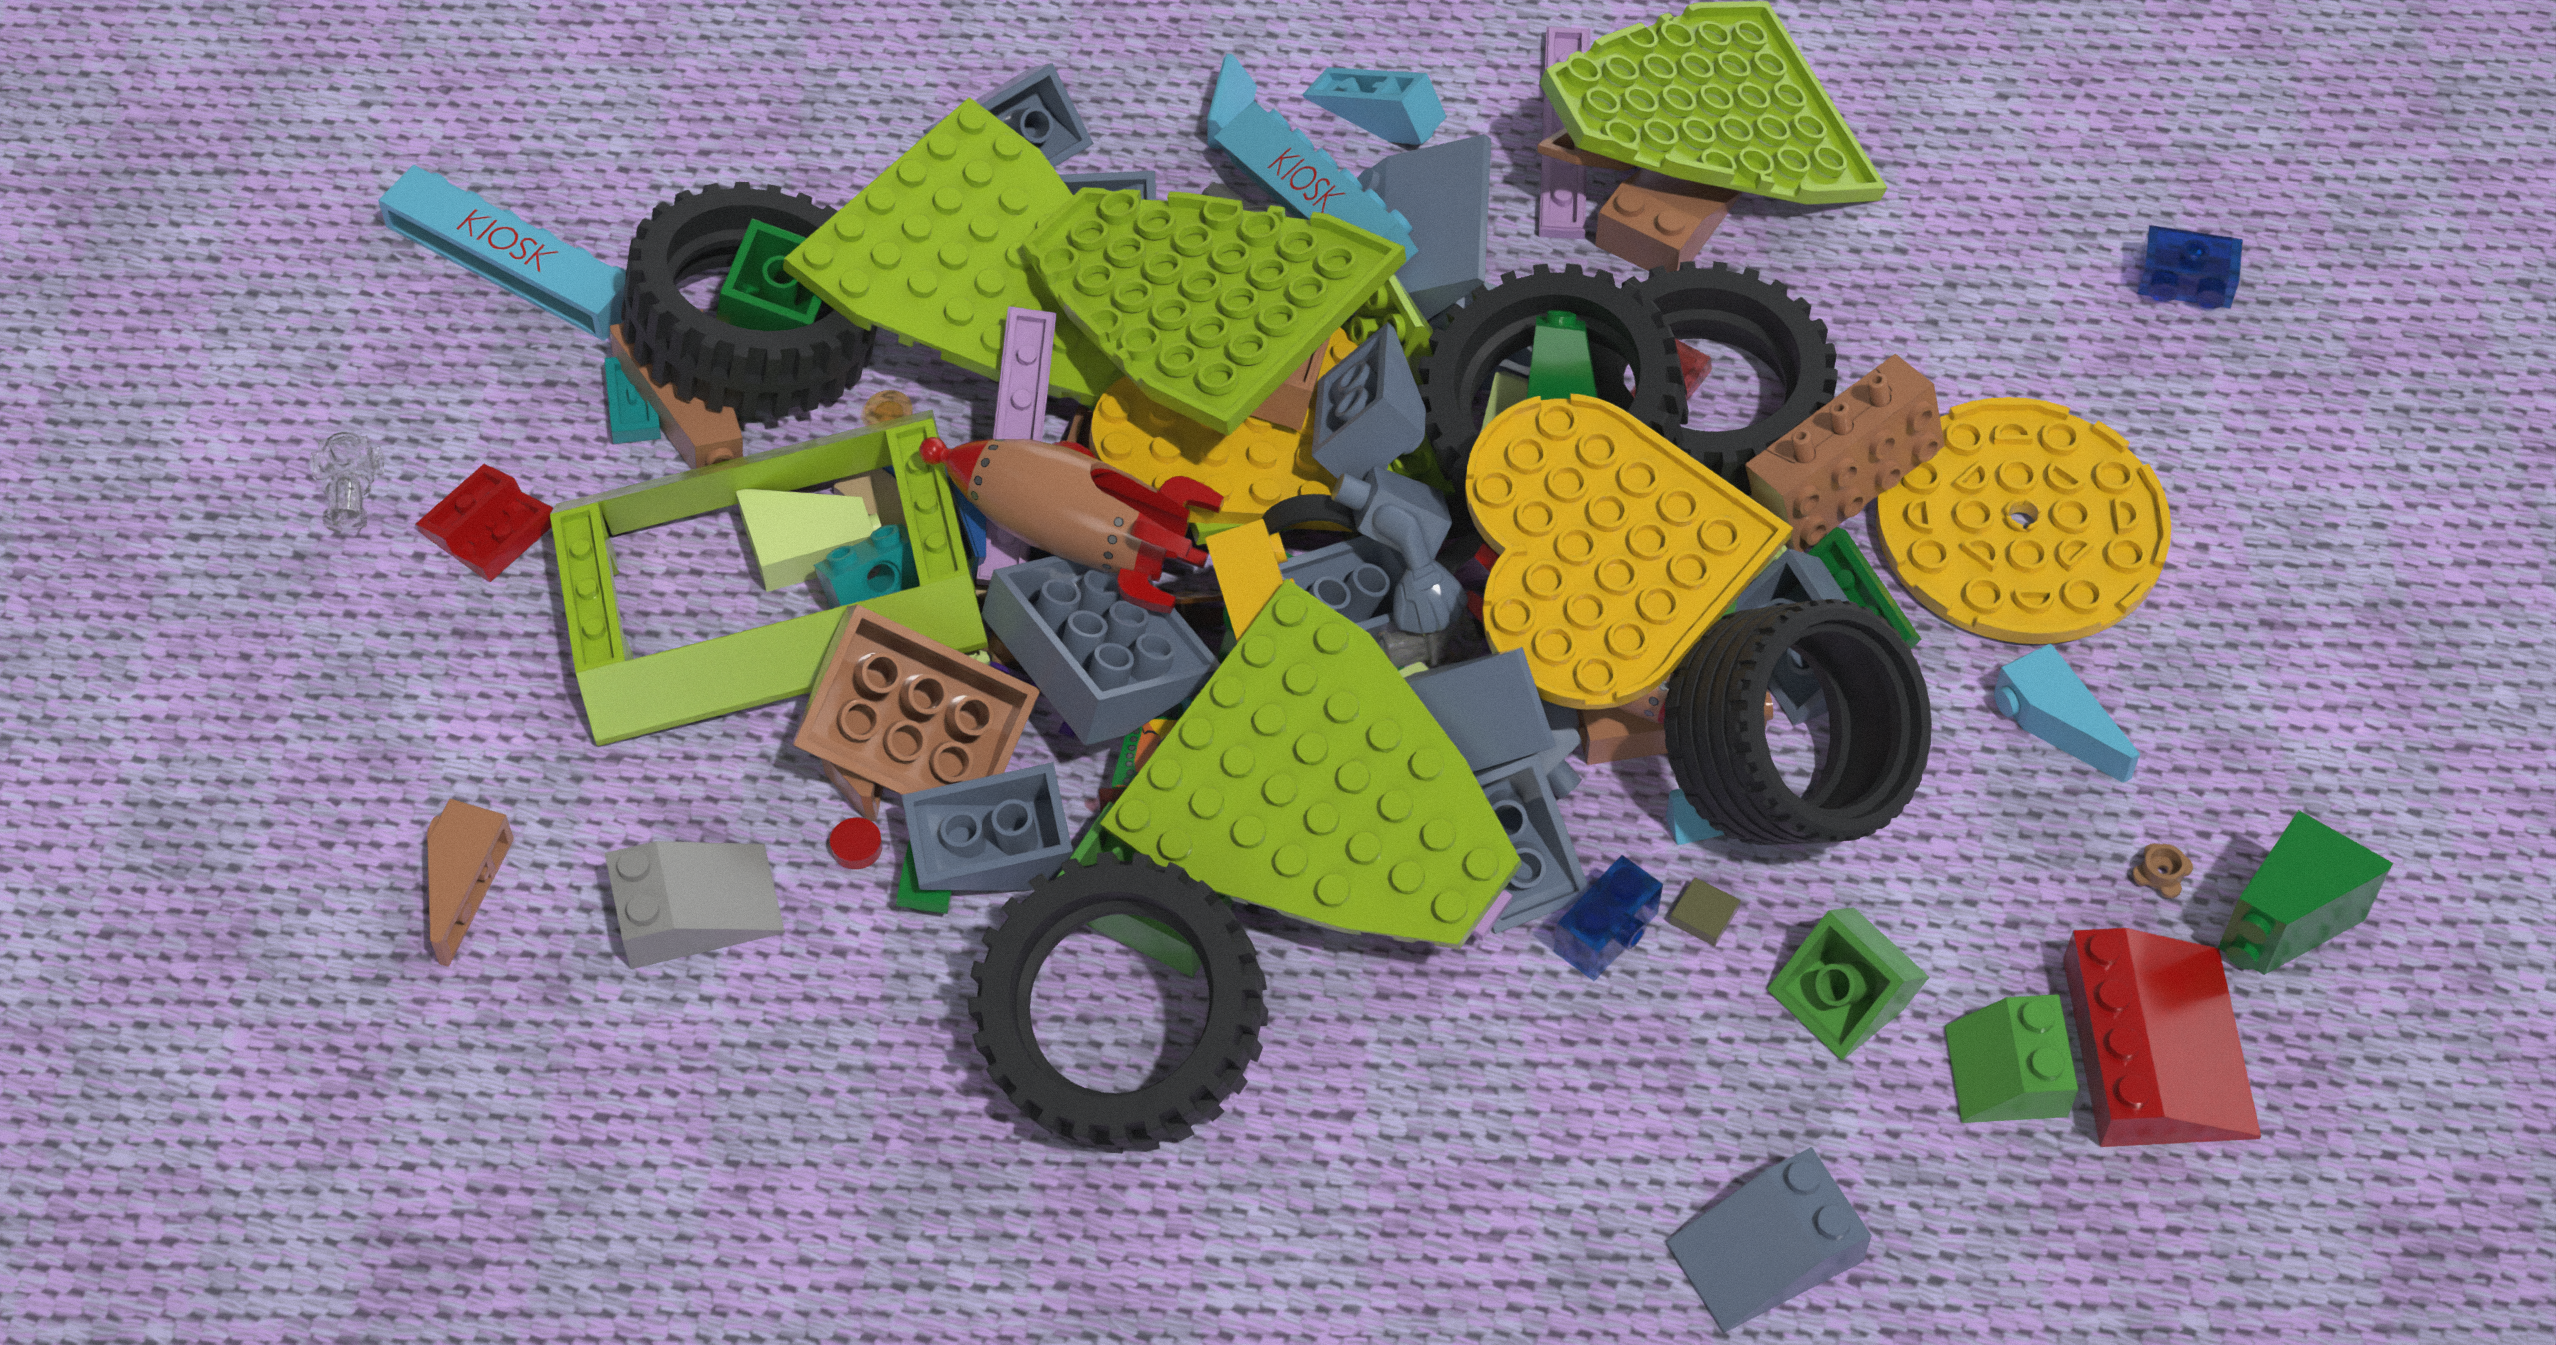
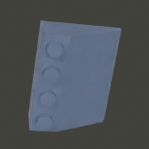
(1446, 203)
(1091, 650)

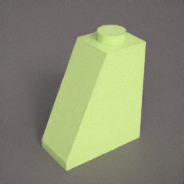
(799, 530)

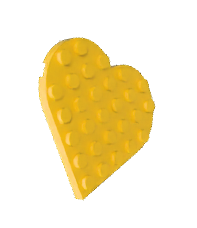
(1249, 467)
(1605, 547)

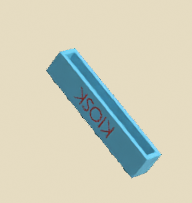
(1303, 179)
(505, 250)

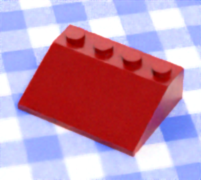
(2158, 1039)

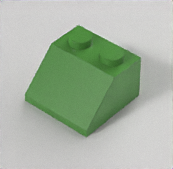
(1847, 981)
(2012, 1061)

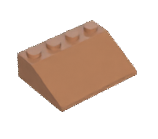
(910, 708)

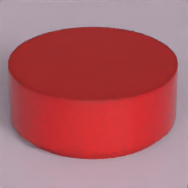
(856, 843)

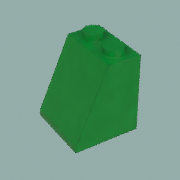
(759, 290)
(2302, 896)

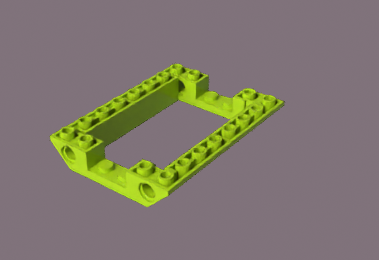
(770, 661)

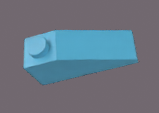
(1385, 103)
(2060, 709)

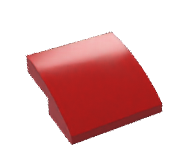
(486, 522)

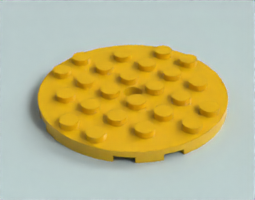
(2065, 576)

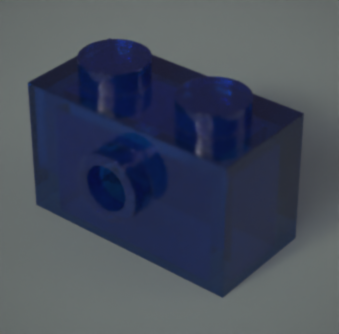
(2172, 274)
(1608, 918)

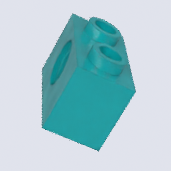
(847, 567)

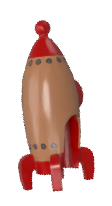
(1080, 508)

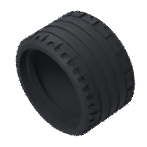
(1875, 723)

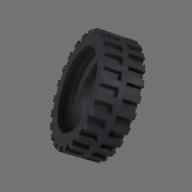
(1746, 315)
(1504, 323)
(715, 358)
(1036, 929)

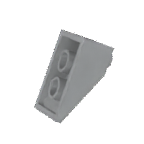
(691, 898)

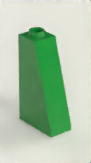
(1560, 358)

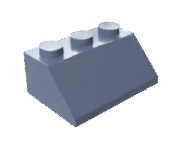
(1039, 111)
(1353, 579)
(1790, 580)

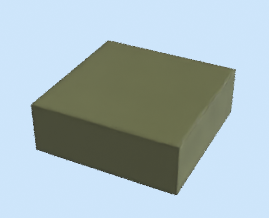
(1704, 911)

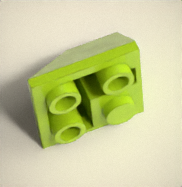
(1394, 306)

